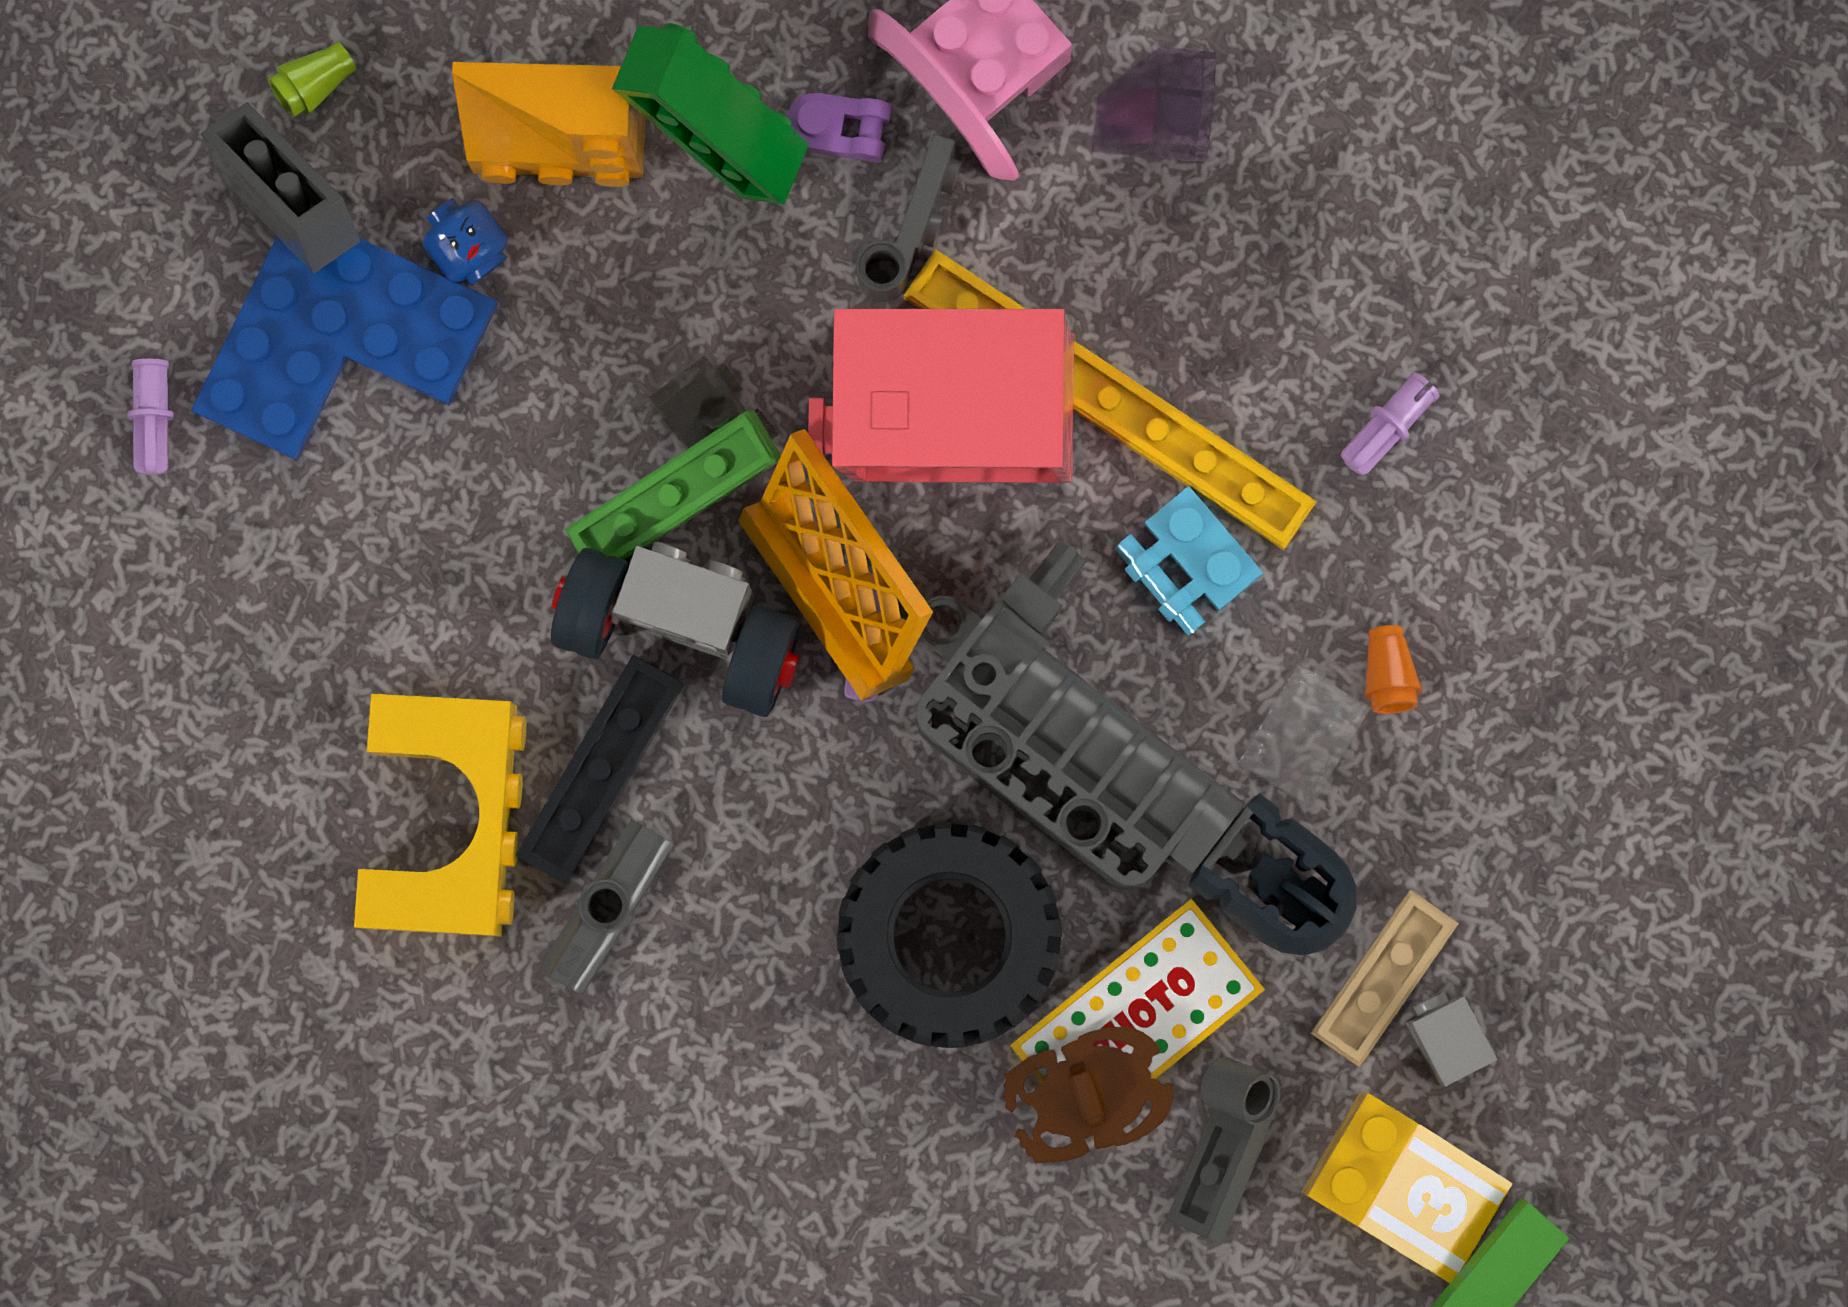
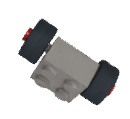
(684, 605)

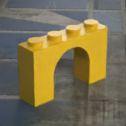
(471, 890)

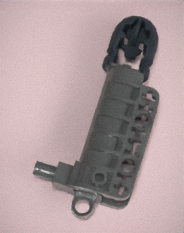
(1115, 769)

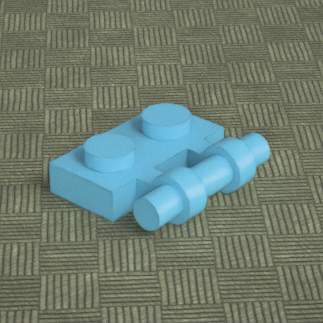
(1202, 551)

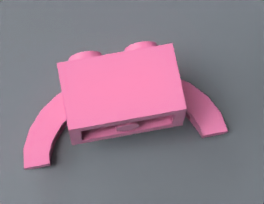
(976, 62)

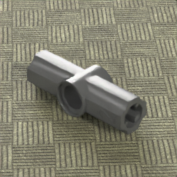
(584, 938)

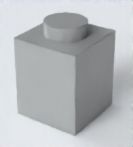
(1449, 1038)

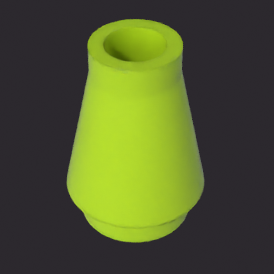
(310, 79)

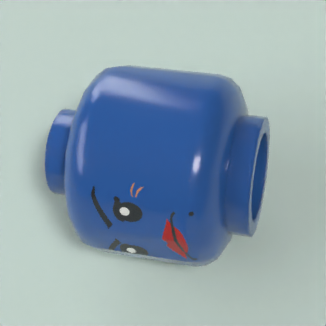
(465, 241)

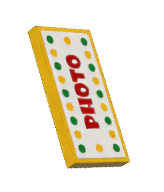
(1169, 985)

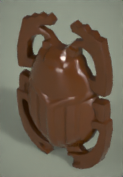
(1090, 1094)

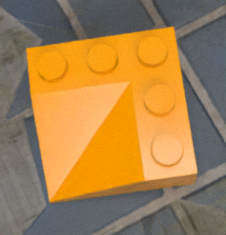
(547, 123)

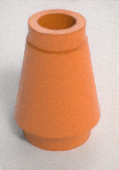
(1390, 672)

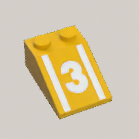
(1406, 1187)

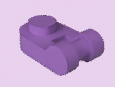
(821, 120)

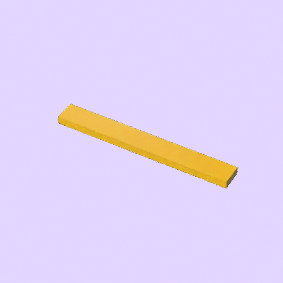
(1142, 419)

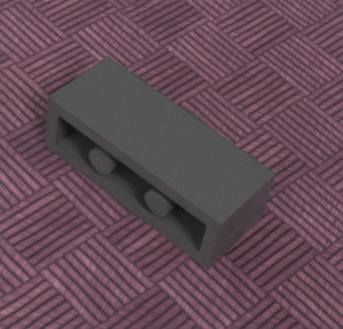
(281, 187)

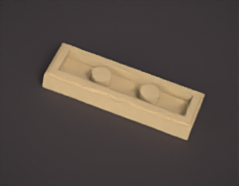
(1384, 978)

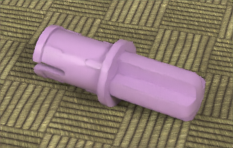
(150, 416)
(1389, 424)

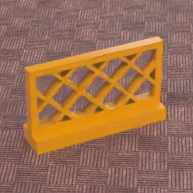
(810, 565)

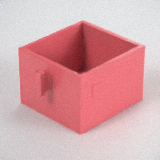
(949, 396)

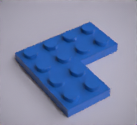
(307, 324)

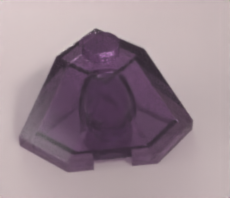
(1159, 108)

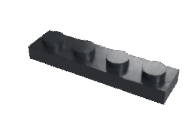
(600, 770)

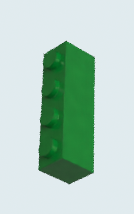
(710, 113)

